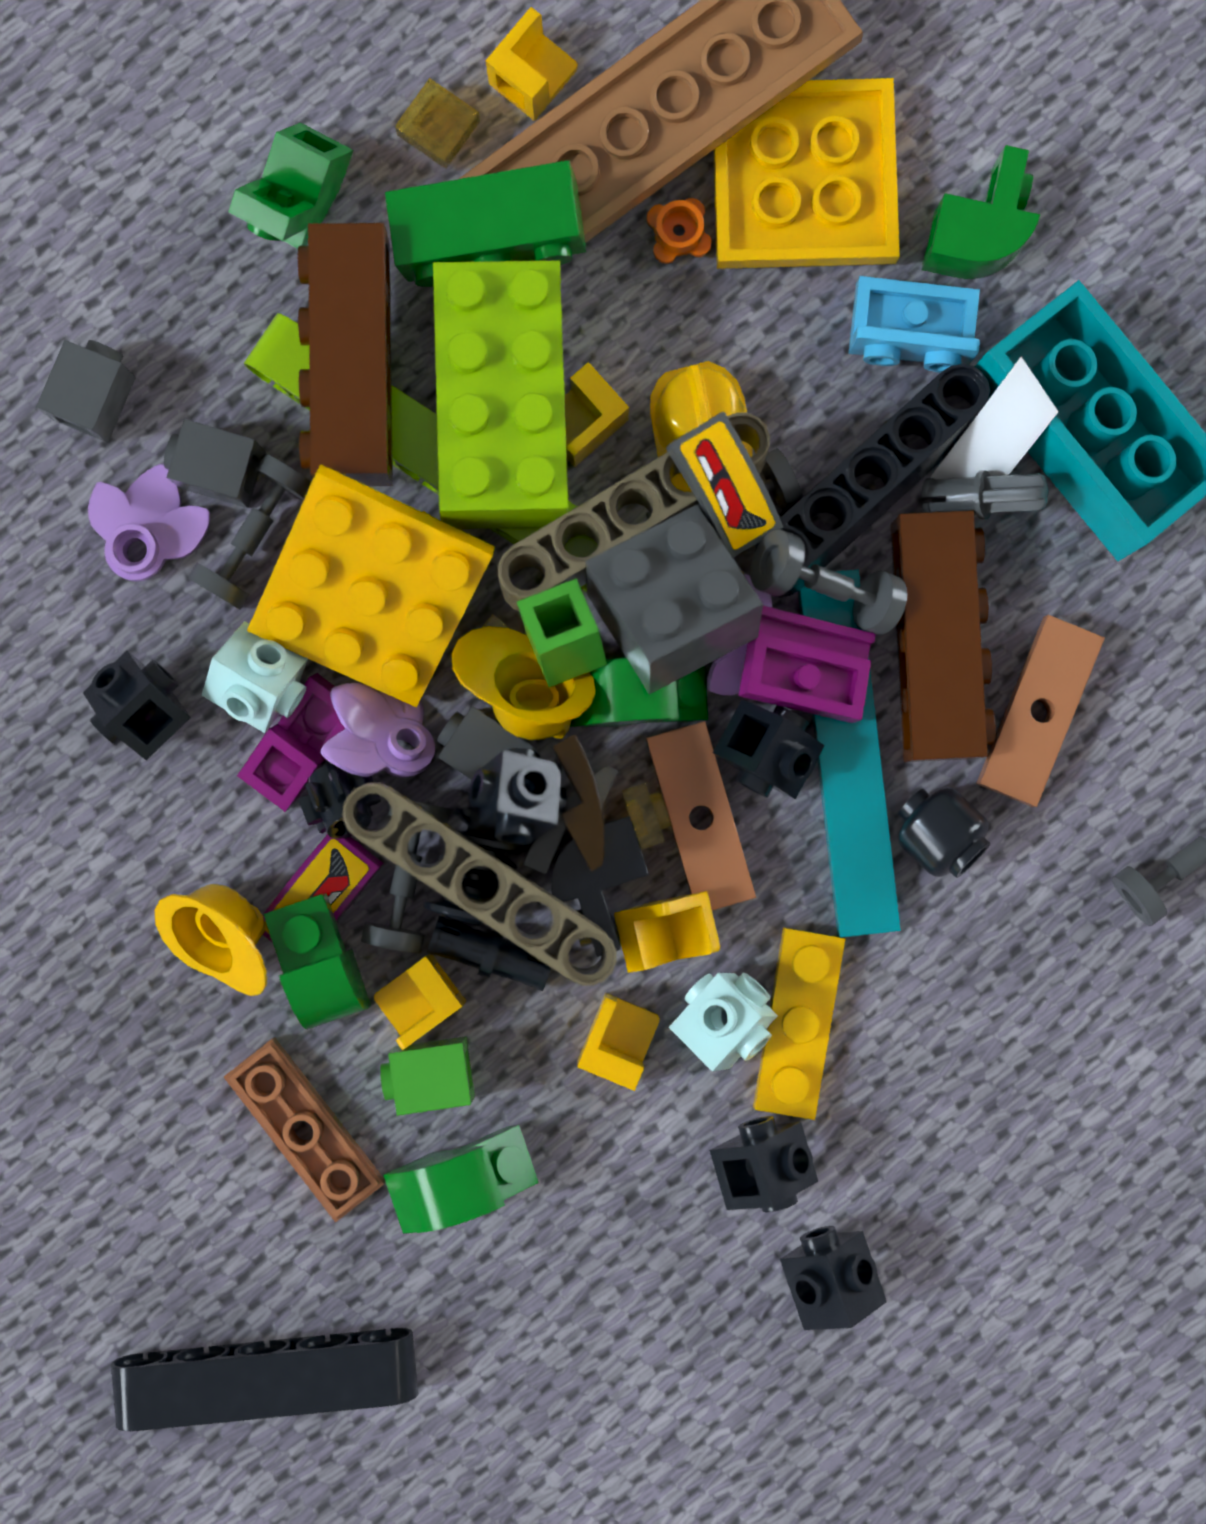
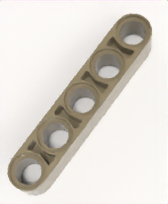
(599, 518)
(501, 907)

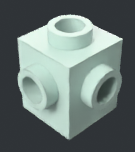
(255, 679)
(719, 1038)

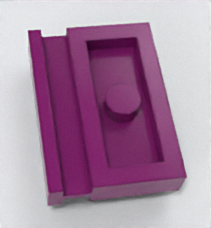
(808, 665)

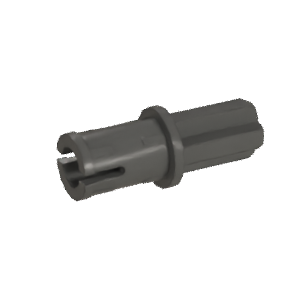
(986, 494)

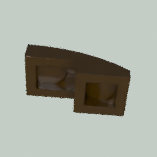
(585, 820)

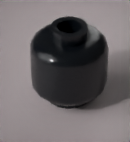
(943, 831)

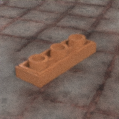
(1056, 677)
(689, 779)
(327, 1163)

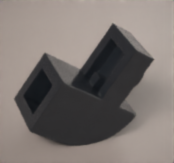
(621, 864)

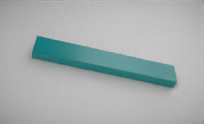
(854, 800)

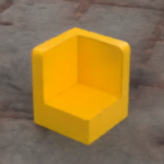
(529, 66)
(591, 413)
(667, 931)
(419, 1000)
(618, 1041)

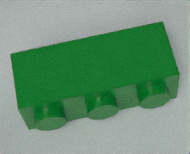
(487, 219)

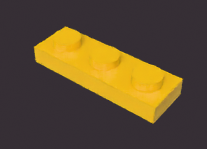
(804, 1004)

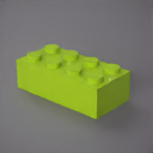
(500, 394)

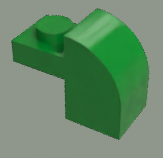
(295, 187)
(983, 237)
(625, 701)
(316, 968)
(461, 1182)

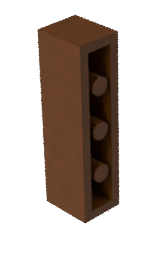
(348, 351)
(941, 637)

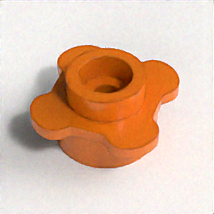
(682, 213)

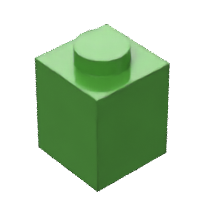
(562, 632)
(428, 1076)

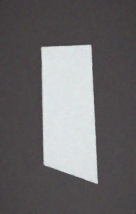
(1002, 428)

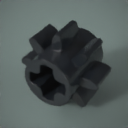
(328, 792)

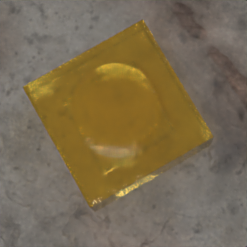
(437, 123)
(647, 814)

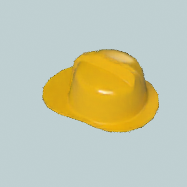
(687, 400)
(504, 672)
(215, 935)

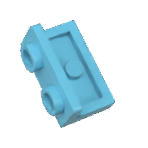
(914, 323)

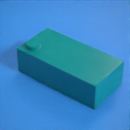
(1120, 435)

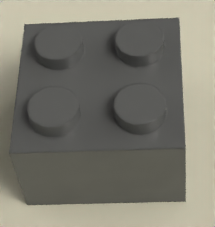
(673, 598)

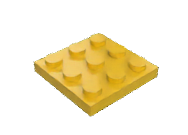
(811, 180)
(370, 586)

